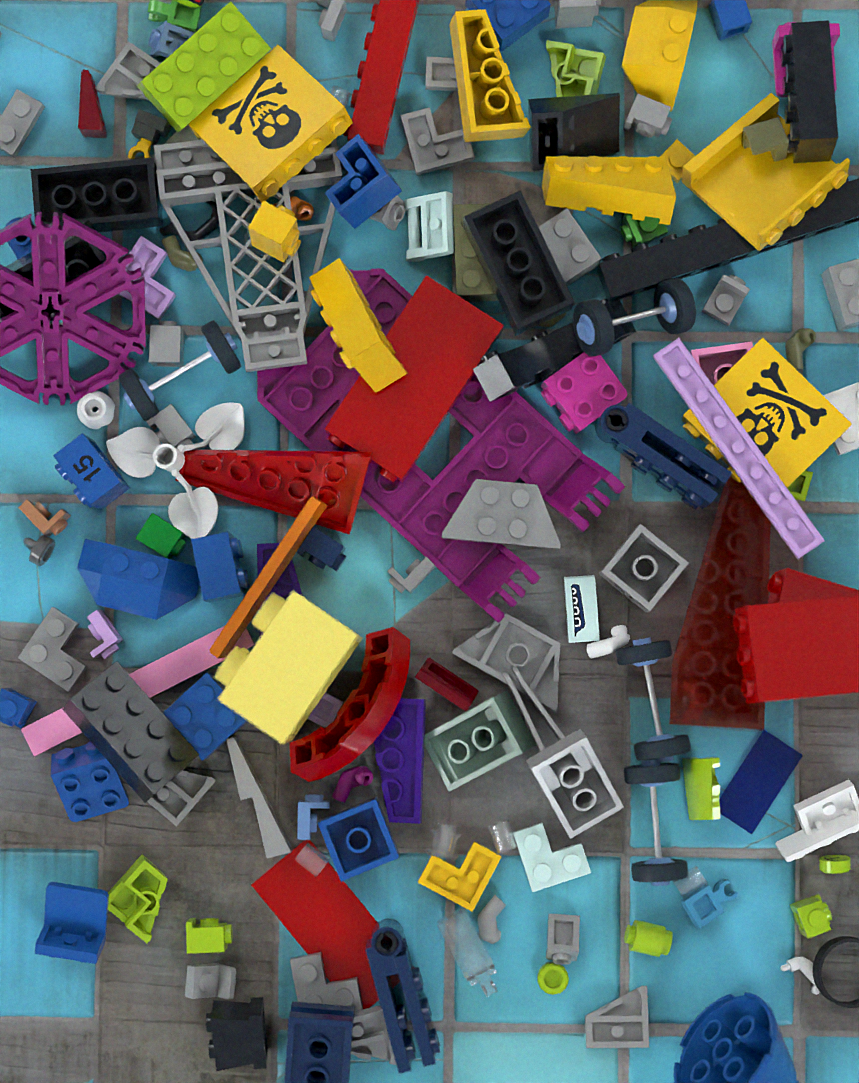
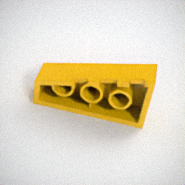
(485, 90)
(611, 184)
(355, 326)

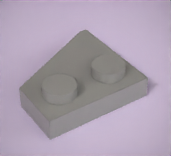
(371, 1035)

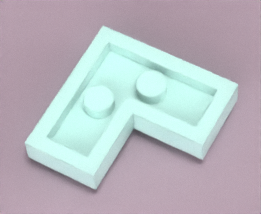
(545, 866)

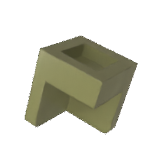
(766, 137)

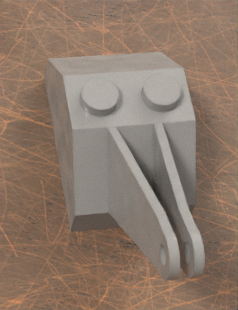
(568, 772)

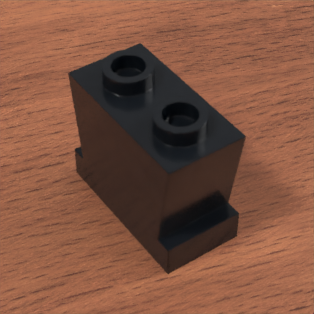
(238, 1034)

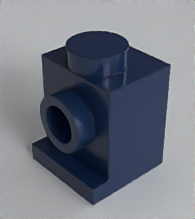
(322, 550)

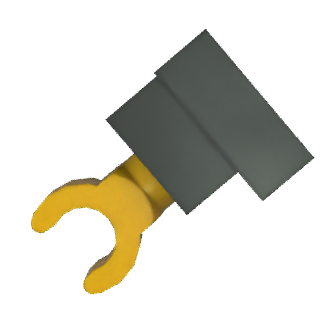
(148, 130)

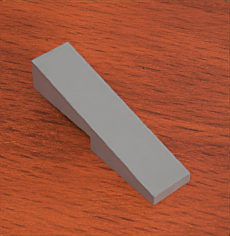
(248, 786)

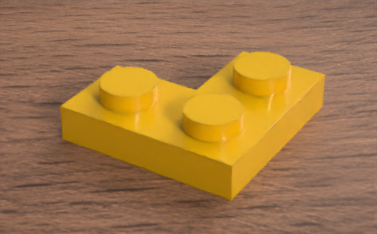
(465, 883)

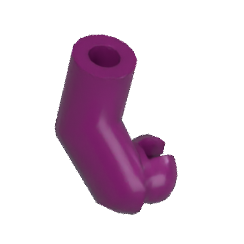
(350, 779)

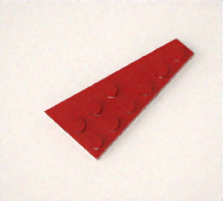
(284, 480)

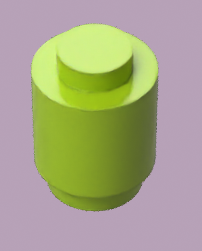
(648, 938)

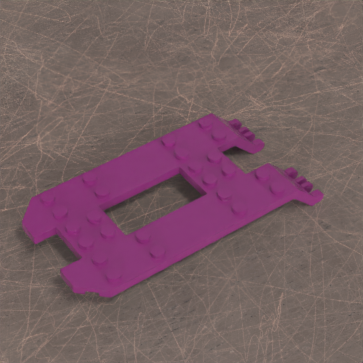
(506, 445)

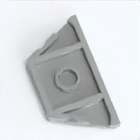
(503, 515)
(519, 645)

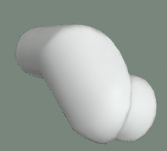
(609, 645)

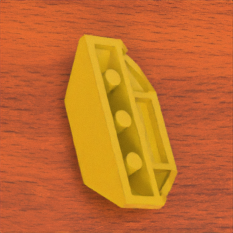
(659, 47)

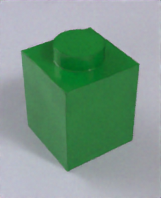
(162, 537)

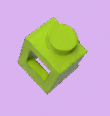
(812, 916)
(208, 935)

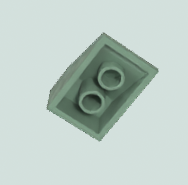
(478, 741)

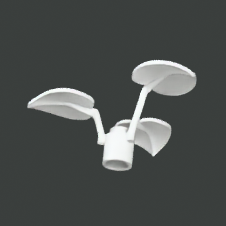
(141, 450)

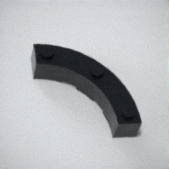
(538, 360)

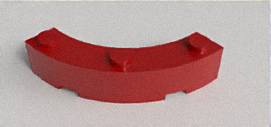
(362, 714)

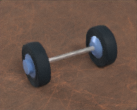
(672, 305)
(140, 395)
(662, 745)
(658, 869)

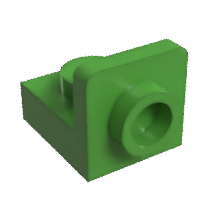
(641, 232)

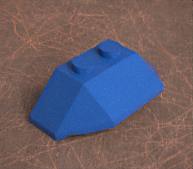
(136, 580)

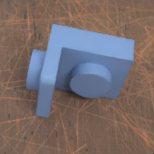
(167, 39)
(306, 821)

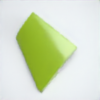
(574, 69)
(702, 787)
(138, 896)

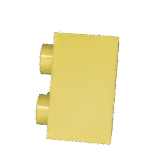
(288, 666)

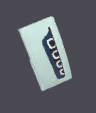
(581, 608)

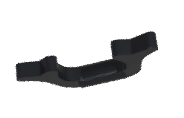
(202, 232)

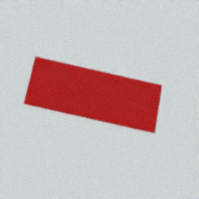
(323, 919)

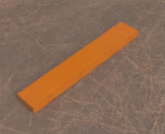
(267, 578)

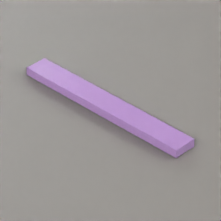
(738, 448)

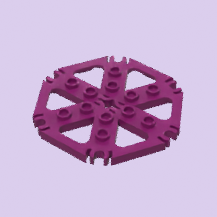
(77, 298)

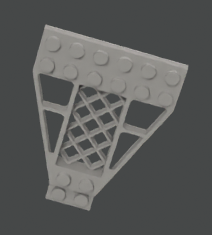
(196, 174)

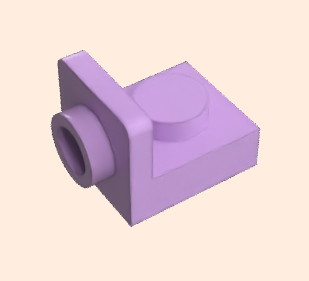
(103, 629)

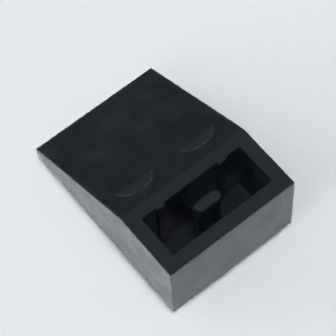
(573, 127)

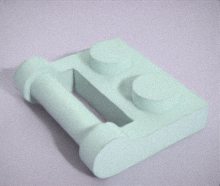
(435, 223)

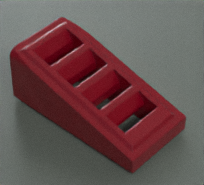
(90, 114)

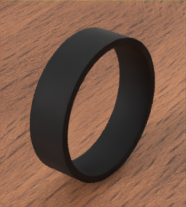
(817, 969)

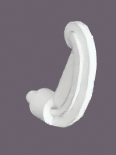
(805, 967)

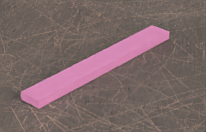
(151, 679)

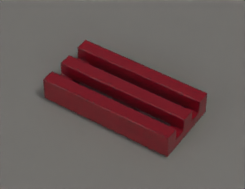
(447, 684)

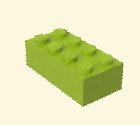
(204, 67)

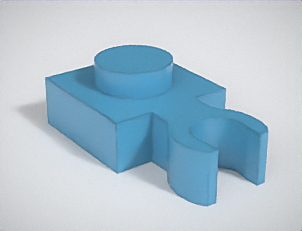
(706, 903)

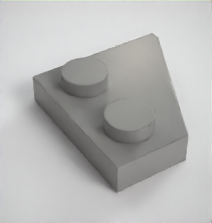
(126, 73)
(180, 796)
(620, 1022)

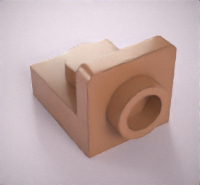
(39, 514)

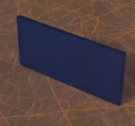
(758, 781)

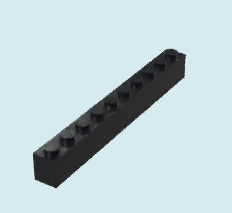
(716, 247)

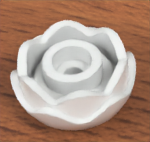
(95, 419)

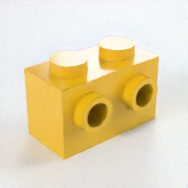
(275, 231)

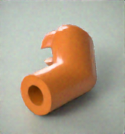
(302, 209)

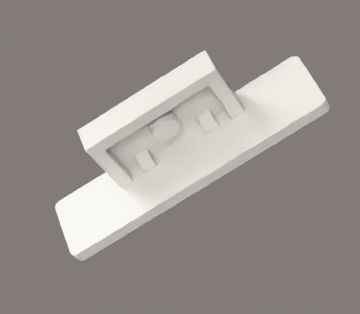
(822, 820)

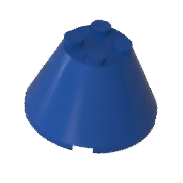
(735, 1044)

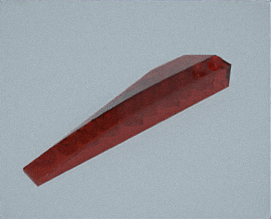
(730, 576)

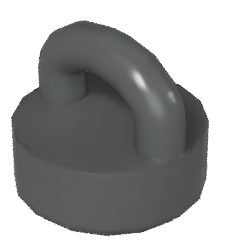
(40, 549)

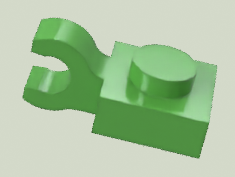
(175, 14)

